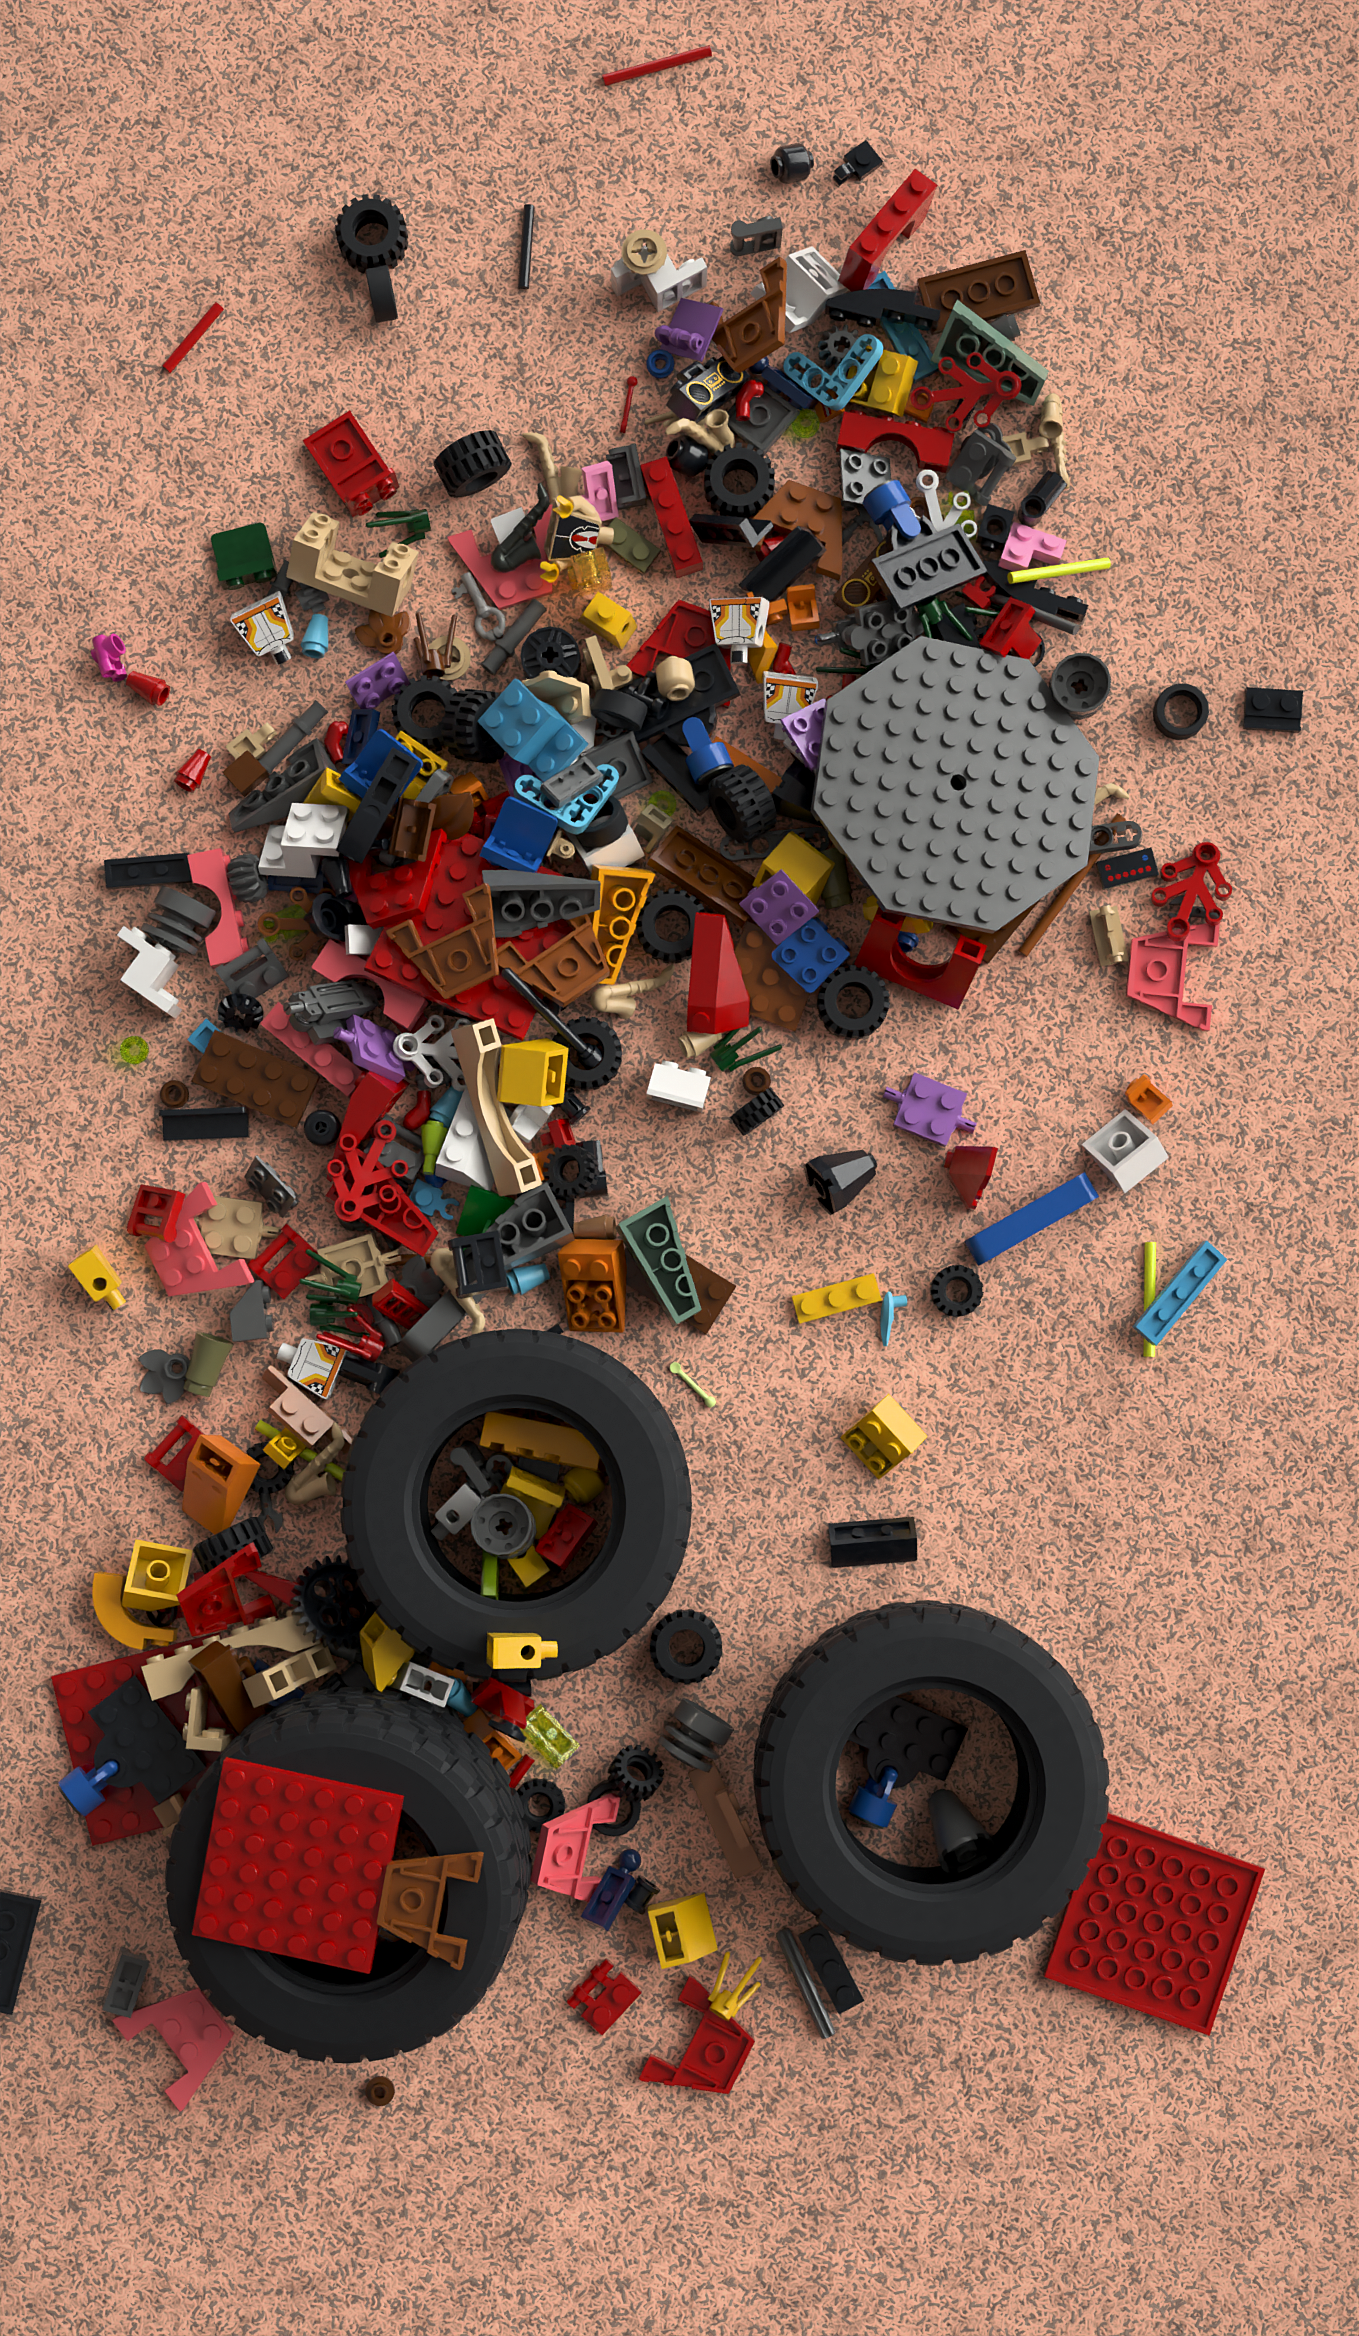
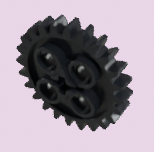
(313, 1606)

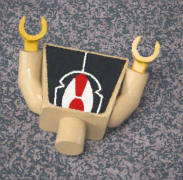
(571, 530)

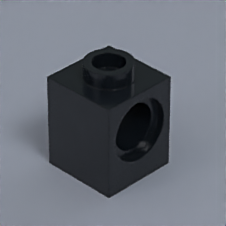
(994, 516)

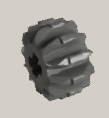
(831, 344)
(246, 879)

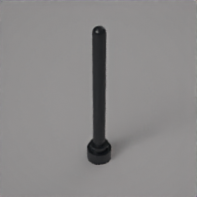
(588, 1054)

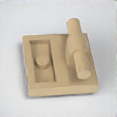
(603, 678)

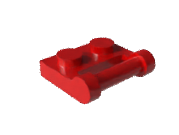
(156, 1203)
(291, 1268)
(176, 1469)

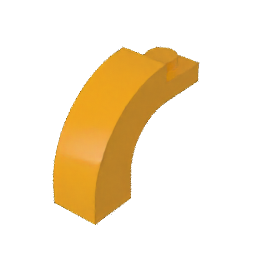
(117, 1619)

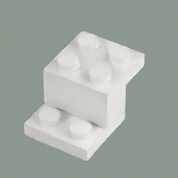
(666, 285)
(808, 288)
(308, 835)
(150, 970)

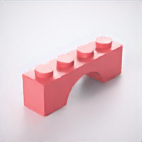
(210, 872)
(400, 1004)
(321, 1057)

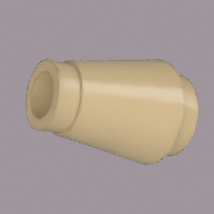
(696, 1043)

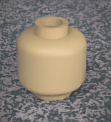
(675, 678)

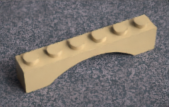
(509, 1160)
(172, 1674)

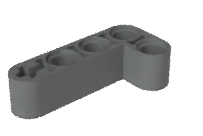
(434, 1326)

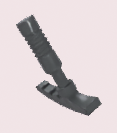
(859, 520)

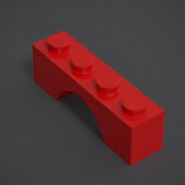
(929, 446)
(671, 517)

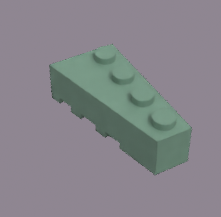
(968, 334)
(658, 1253)

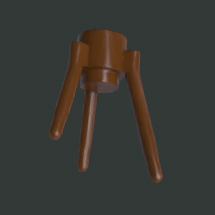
(431, 659)

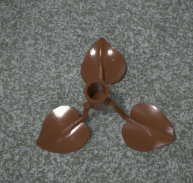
(452, 815)

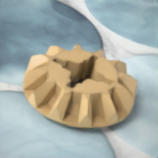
(655, 245)
(459, 651)

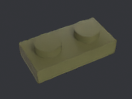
(632, 546)

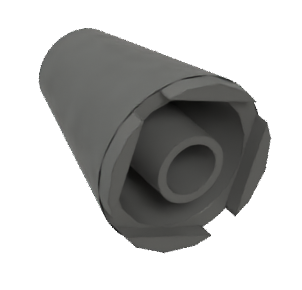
(957, 1833)

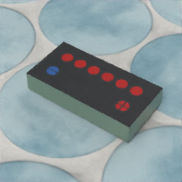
(1127, 868)

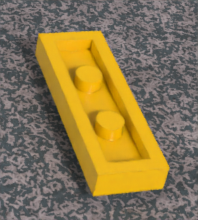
(836, 1298)

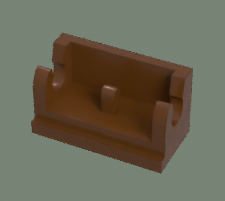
(411, 829)

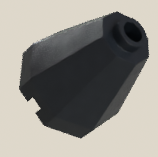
(795, 794)
(840, 1177)

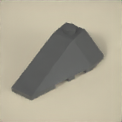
(283, 789)
(535, 899)
(528, 1229)

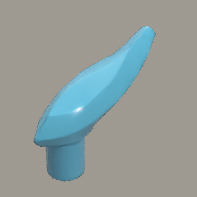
(887, 1314)

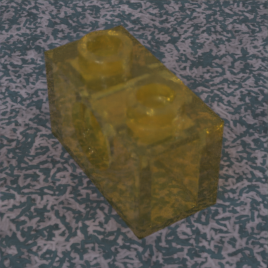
(589, 572)

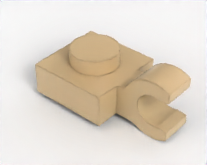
(1023, 448)
(252, 742)

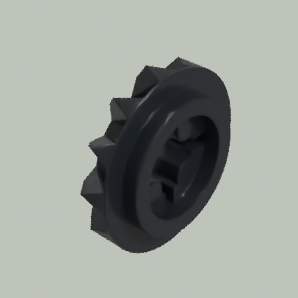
(246, 1005)

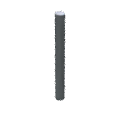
(1040, 615)

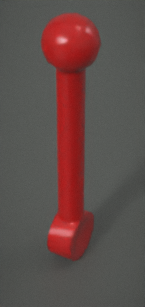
(631, 382)

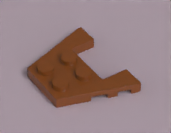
(760, 326)
(812, 509)
(460, 958)
(563, 969)
(414, 1901)

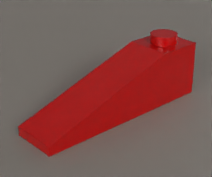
(716, 985)
(369, 1102)
(970, 1171)
(396, 1220)

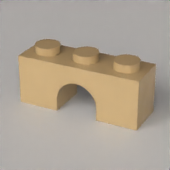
(289, 1674)

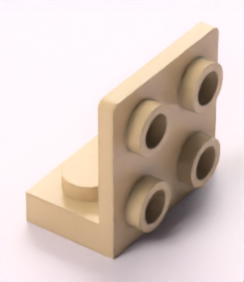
(563, 693)
(194, 1731)

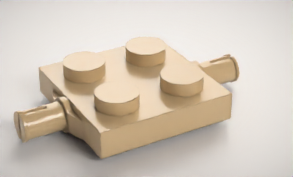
(234, 1227)
(359, 1258)

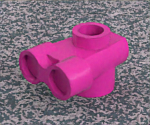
(107, 654)

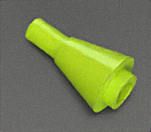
(433, 1137)

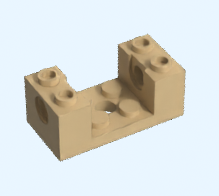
(372, 585)

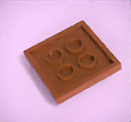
(771, 990)

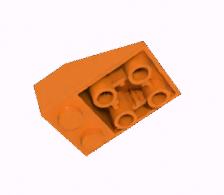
(594, 1284)
(216, 1482)

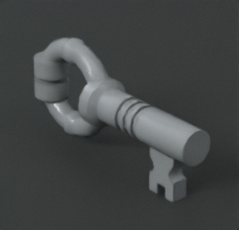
(483, 611)

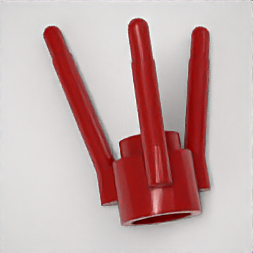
(367, 1347)

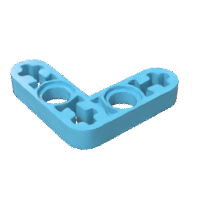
(837, 381)
(572, 808)

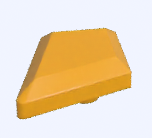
(762, 657)

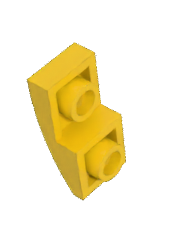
(284, 1448)

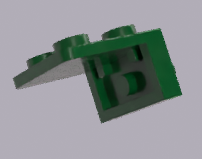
(243, 556)

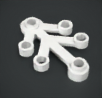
(934, 508)
(440, 1051)

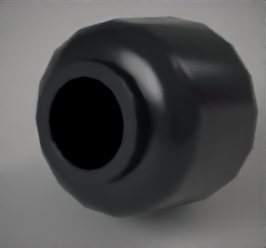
(791, 163)
(687, 456)
(331, 1133)

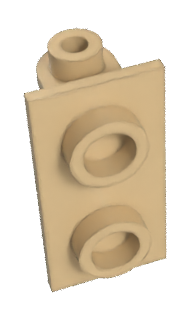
(561, 850)
(1108, 935)

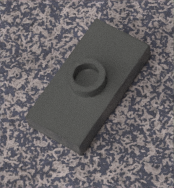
(571, 782)

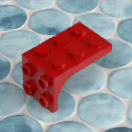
(352, 464)

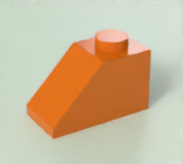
(471, 784)
(497, 1742)

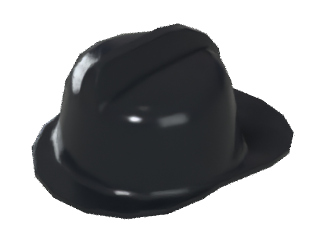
(331, 915)

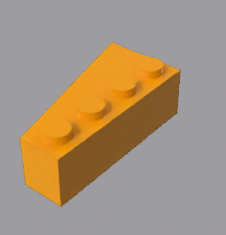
(621, 899)
(539, 1441)

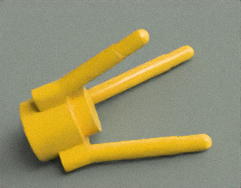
(727, 2003)

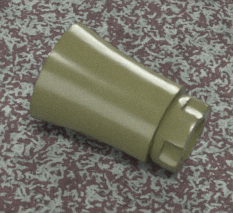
(838, 885)
(206, 1363)

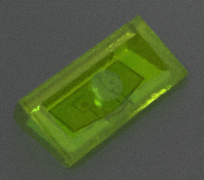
(549, 1737)

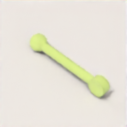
(709, 1401)

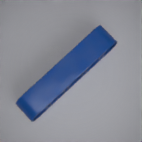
(1031, 1218)

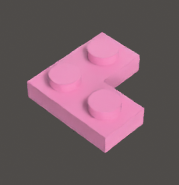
(600, 489)
(1027, 543)

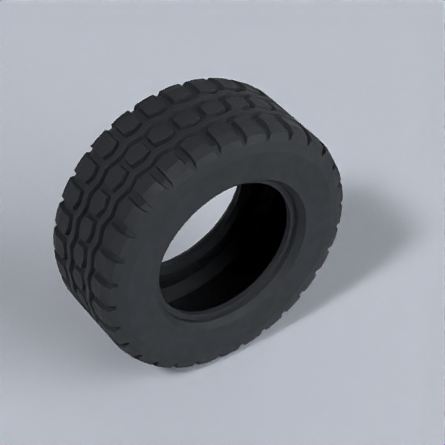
(390, 1522)
(454, 1804)
(1037, 1849)

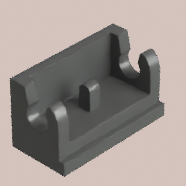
(627, 476)
(125, 1983)

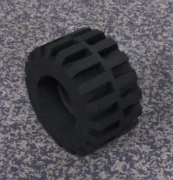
(364, 213)
(742, 459)
(472, 463)
(412, 695)
(463, 731)
(742, 803)
(647, 917)
(858, 978)
(611, 1059)
(230, 1541)
(693, 1671)

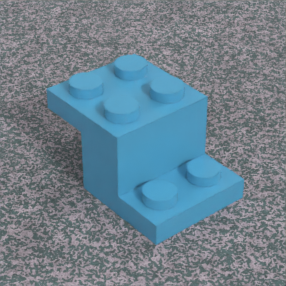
(532, 731)

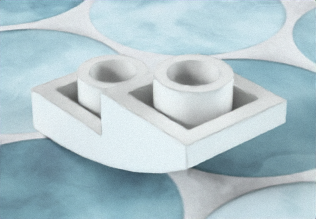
(361, 939)

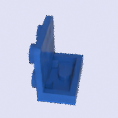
(361, 773)
(519, 837)
(811, 954)

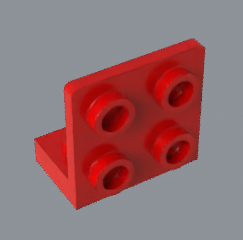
(565, 1537)

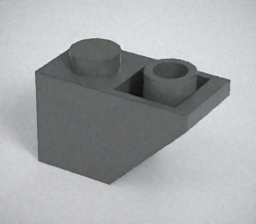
(250, 1316)

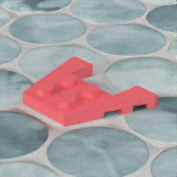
(509, 587)
(1158, 973)
(186, 1262)
(564, 1848)
(190, 2029)

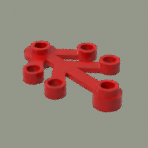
(970, 391)
(1194, 887)
(363, 1175)

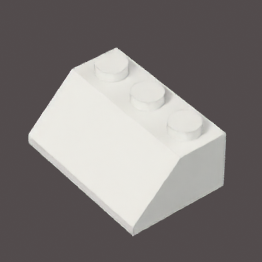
(463, 1151)

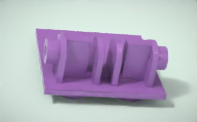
(690, 329)
(377, 682)
(805, 731)
(779, 907)

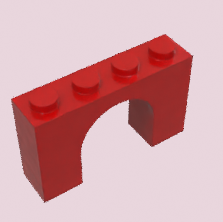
(899, 215)
(942, 982)

